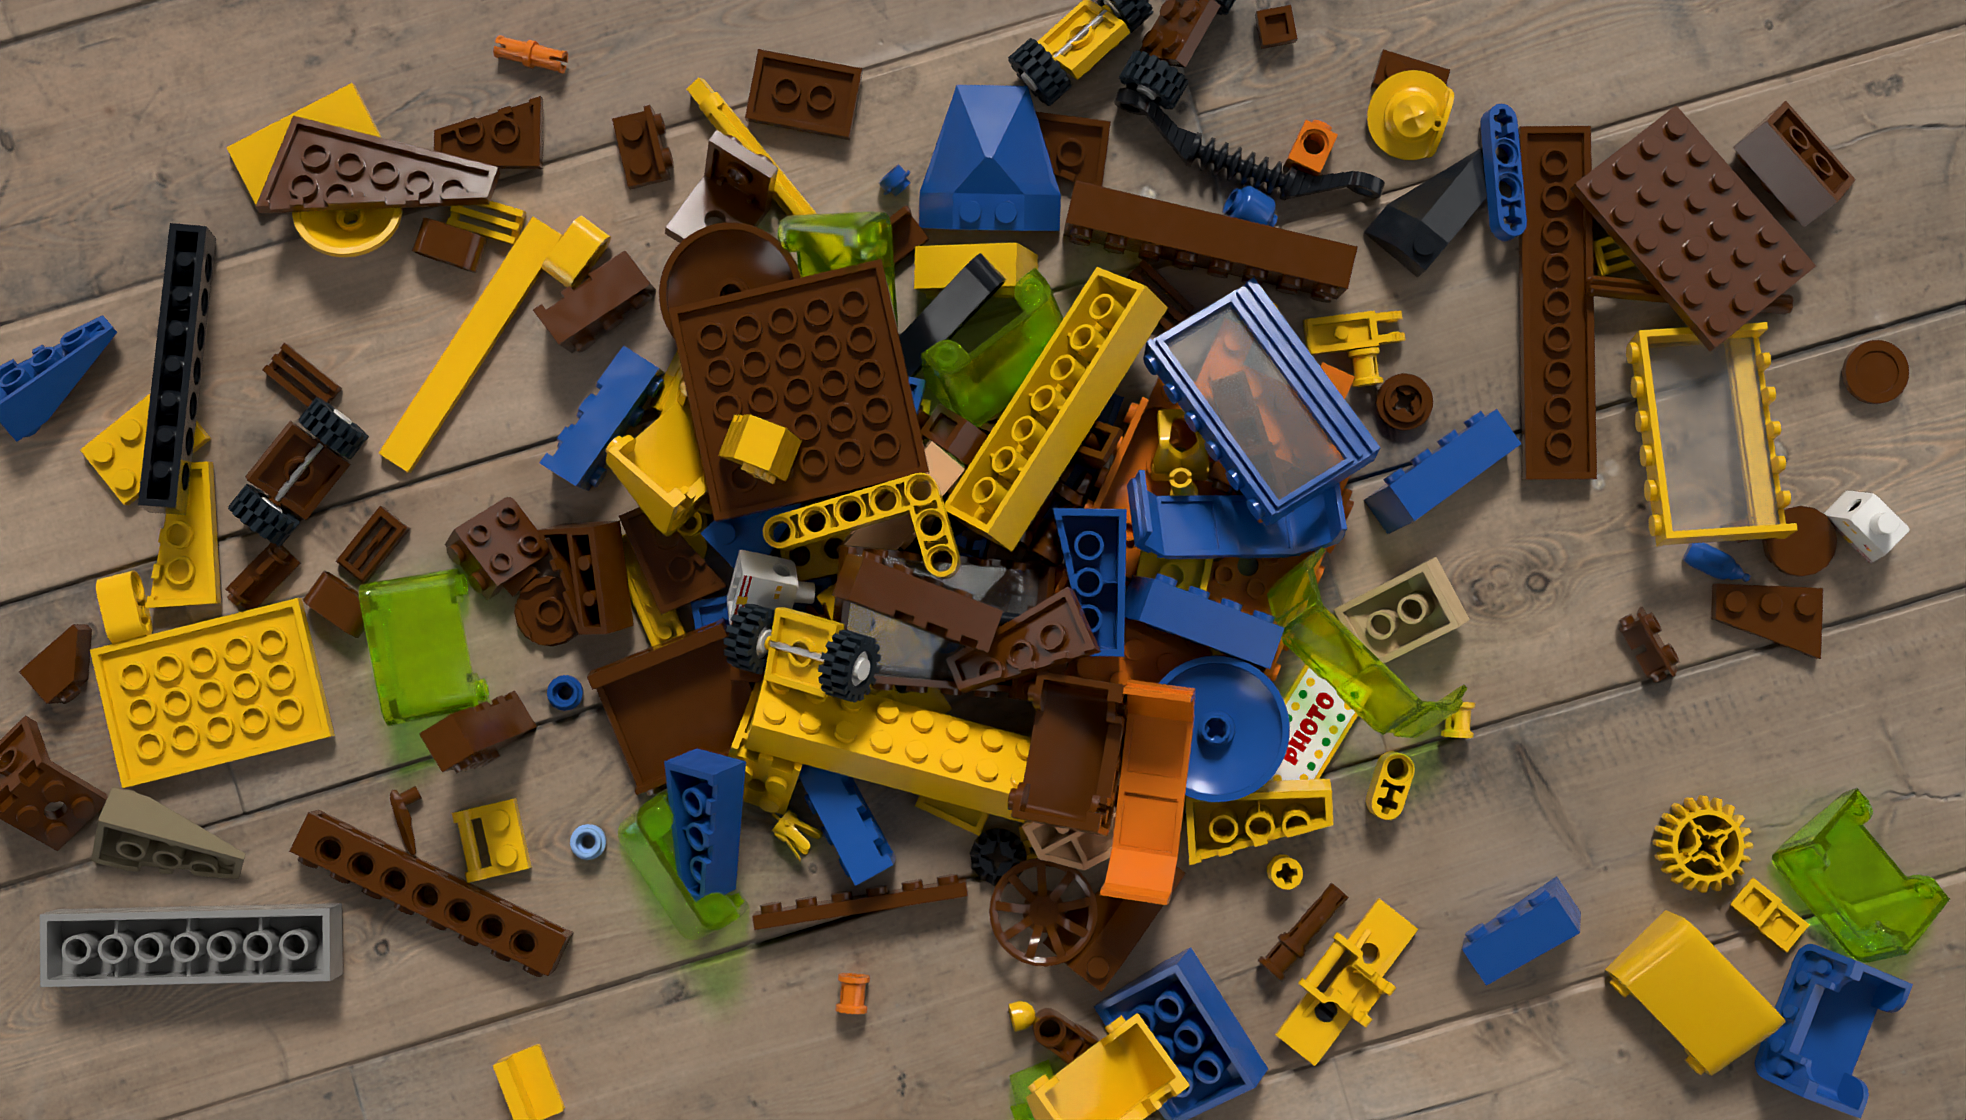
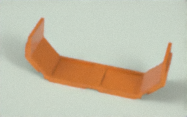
(1151, 792)

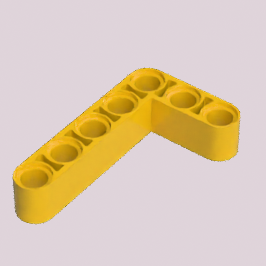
(871, 514)

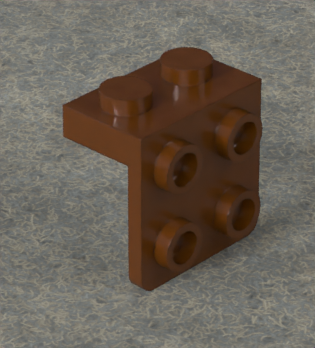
(496, 546)

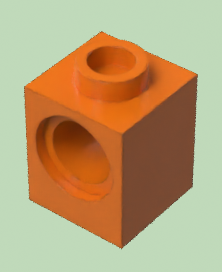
(1307, 162)

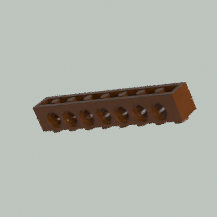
(312, 848)

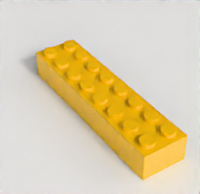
(1055, 407)
(892, 746)

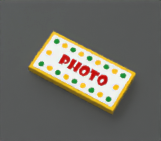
(1317, 726)

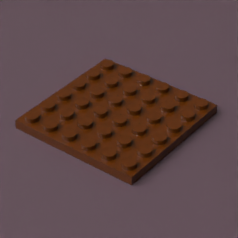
(811, 359)

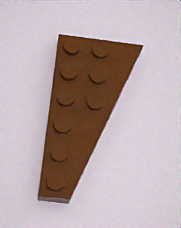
(350, 170)

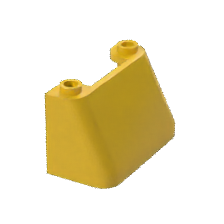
(663, 467)
(1694, 993)
(1115, 1079)

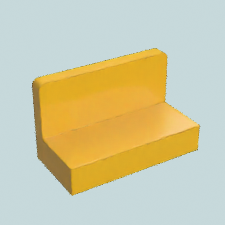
(528, 1084)

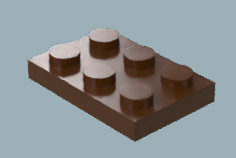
(803, 94)

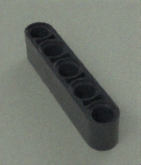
(950, 310)

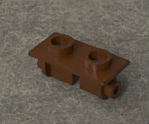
(262, 576)
(1645, 632)

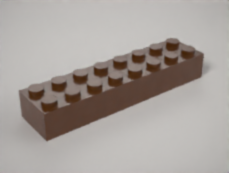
(1209, 242)

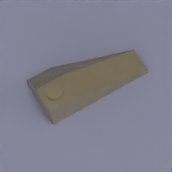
(145, 833)

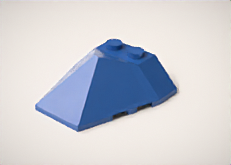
(990, 165)

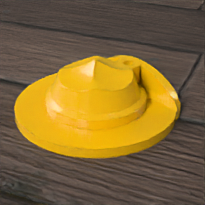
(1409, 114)

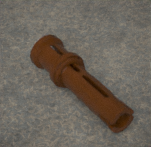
(1292, 944)

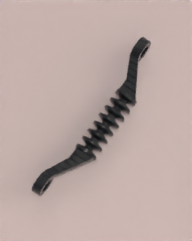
(1190, 147)

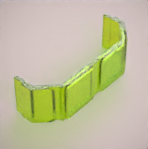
(1346, 662)

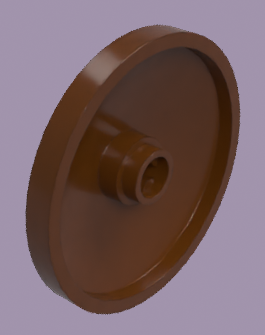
(720, 263)

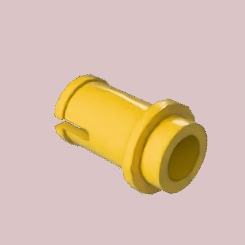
(1182, 483)

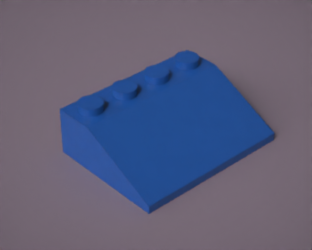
(1194, 1030)

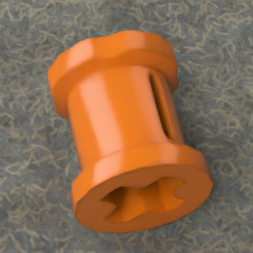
(852, 993)

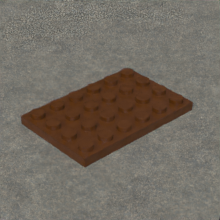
(1692, 228)

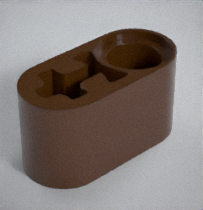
(449, 245)
(336, 603)

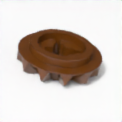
(1406, 385)

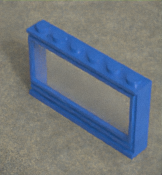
(1260, 402)

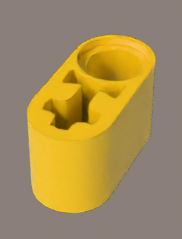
(576, 252)
(123, 606)
(1397, 796)

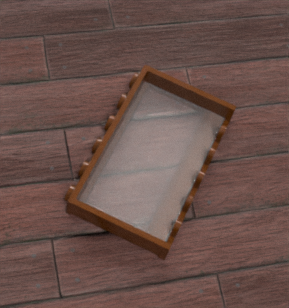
(918, 657)

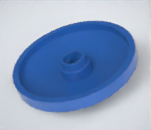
(1237, 727)

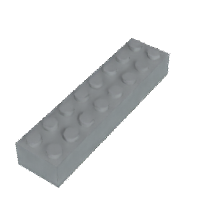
(191, 945)

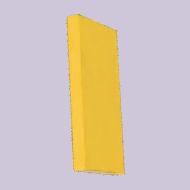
(257, 152)

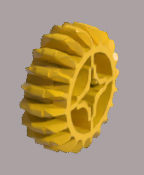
(1728, 829)

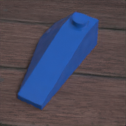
(40, 384)

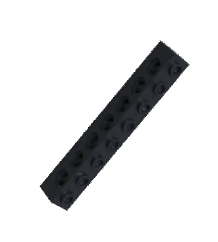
(177, 369)

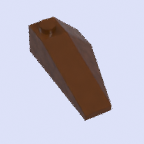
(1116, 933)

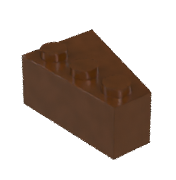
(596, 303)
(593, 574)

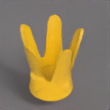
(788, 832)

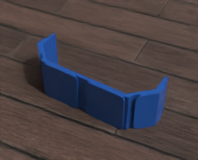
(1225, 527)

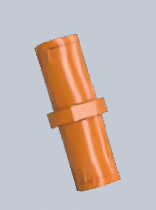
(530, 54)

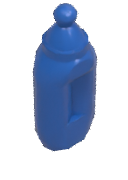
(1714, 562)

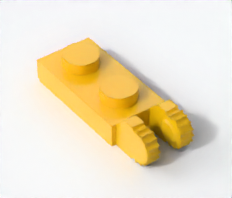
(1349, 332)

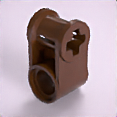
(1068, 1040)

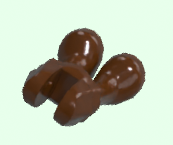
(1045, 545)

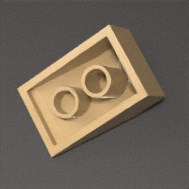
(1404, 611)

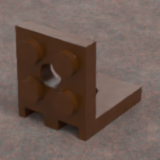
(733, 188)
(33, 781)

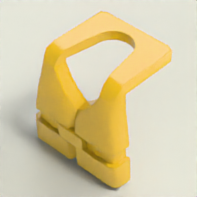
(1169, 458)

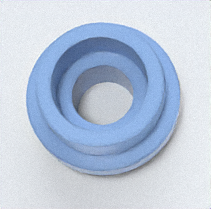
(578, 847)

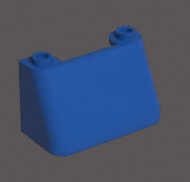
(1827, 1018)

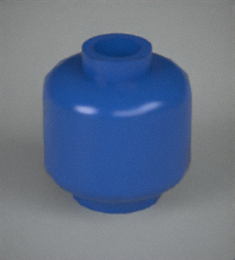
(1251, 206)

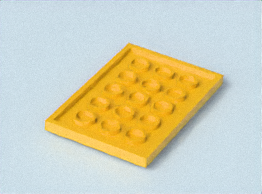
(212, 692)

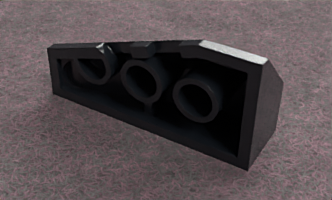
(1430, 215)

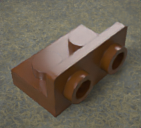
(642, 148)

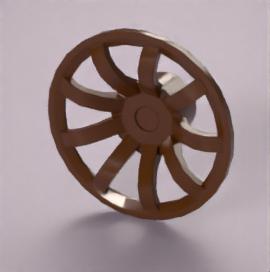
(1043, 912)

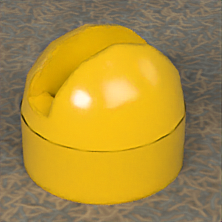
(1021, 1015)

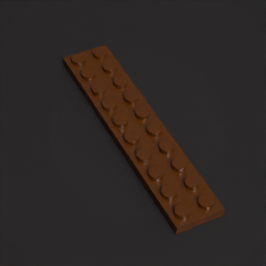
(1555, 308)

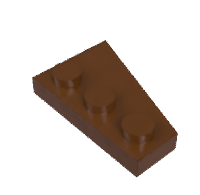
(501, 139)
(668, 564)
(1773, 612)

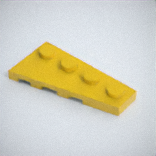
(189, 549)

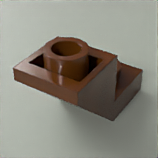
(953, 434)

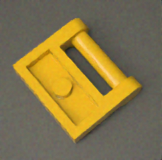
(503, 838)

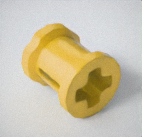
(1365, 367)
(1459, 723)
(1293, 878)

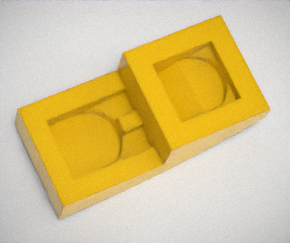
(1769, 915)

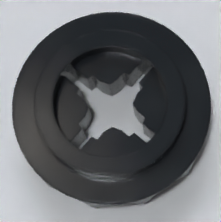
(986, 844)

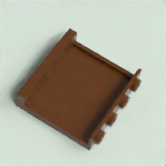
(672, 702)

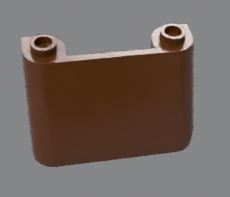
(1072, 754)

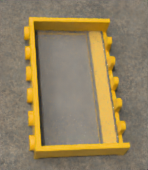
(1708, 437)

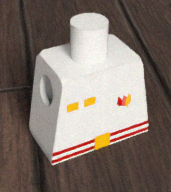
(1869, 527)
(766, 583)

